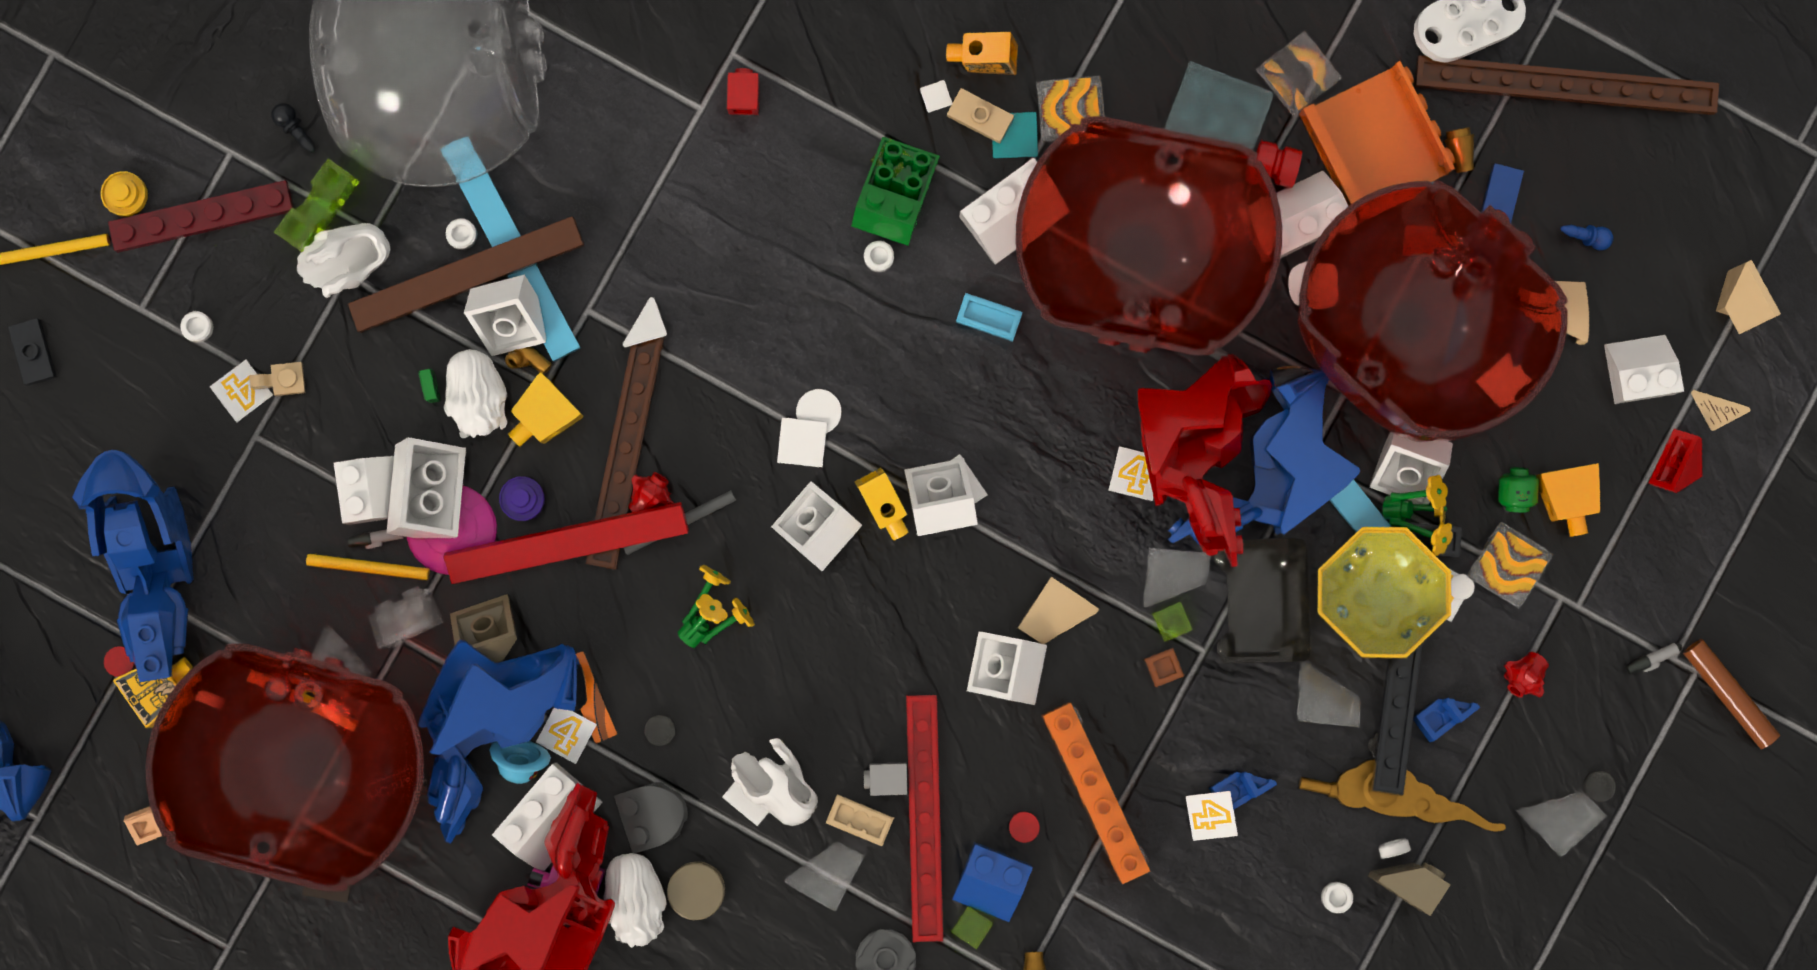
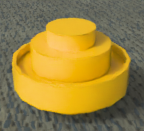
(124, 194)

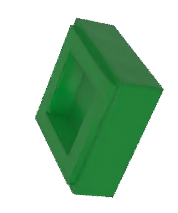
(429, 386)

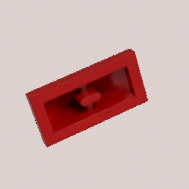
(1679, 462)

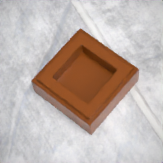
(1164, 667)

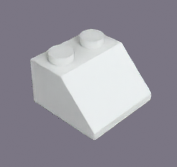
(506, 315)
(1643, 369)
(1408, 464)
(364, 488)
(941, 497)
(816, 526)
(1006, 668)

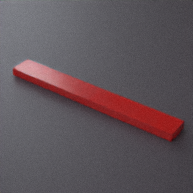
(566, 543)
(924, 818)

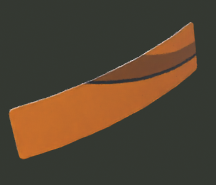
(595, 708)

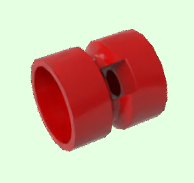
(1280, 164)

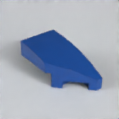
(1442, 716)
(1243, 787)

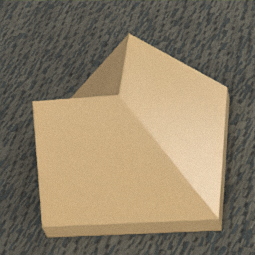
(1746, 298)

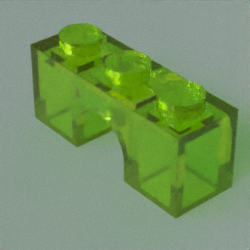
(329, 192)

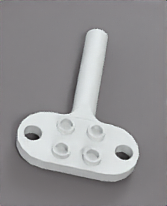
(1466, 26)

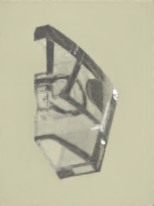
(1173, 574)

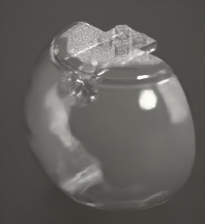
(427, 84)

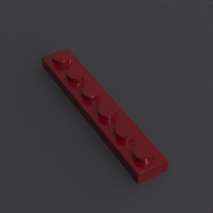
(200, 216)

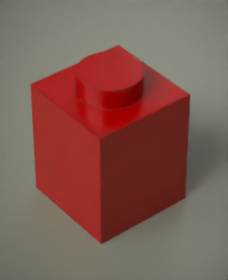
(743, 92)

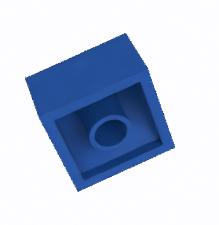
(992, 882)

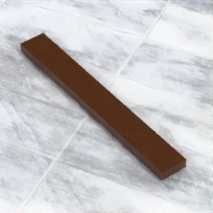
(466, 274)
(627, 439)

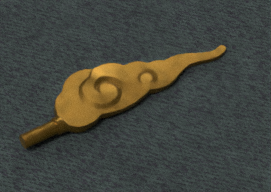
(1419, 799)

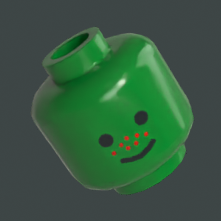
(1518, 490)

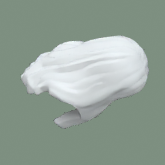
(343, 257)
(475, 394)
(776, 786)
(637, 899)

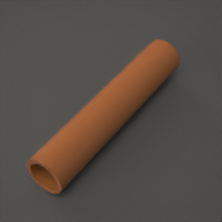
(1731, 694)

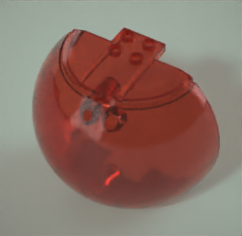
(1124, 228)
(1430, 312)
(253, 763)

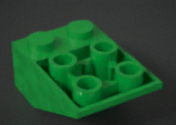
(891, 204)

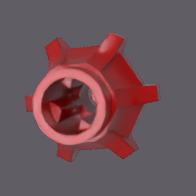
(649, 492)
(1526, 675)

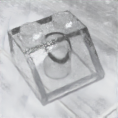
(405, 619)

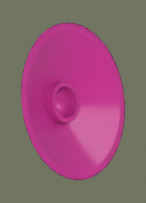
(476, 528)

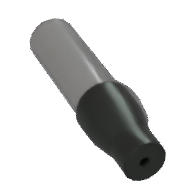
(372, 539)
(1652, 660)

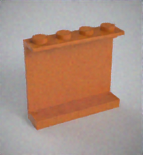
(1377, 135)

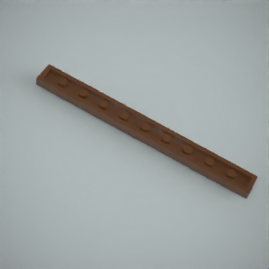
(1568, 85)

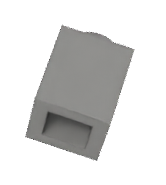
(886, 779)

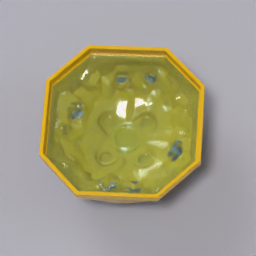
(1384, 592)

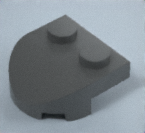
(651, 815)

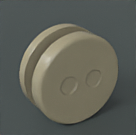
(696, 890)

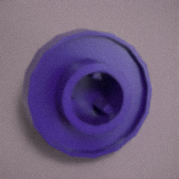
(521, 498)

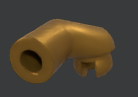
(527, 357)

